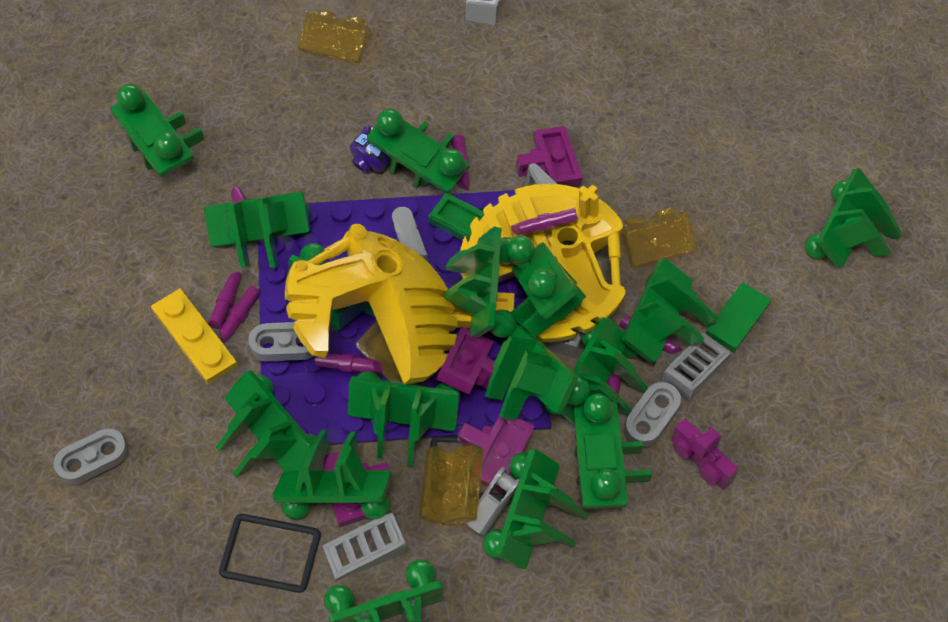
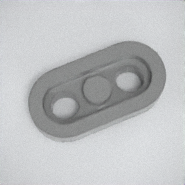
(284, 342)
(650, 415)
(90, 456)

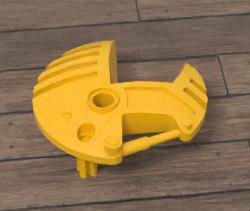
(595, 229)
(396, 283)

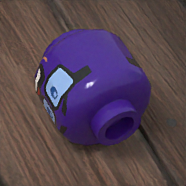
(366, 155)

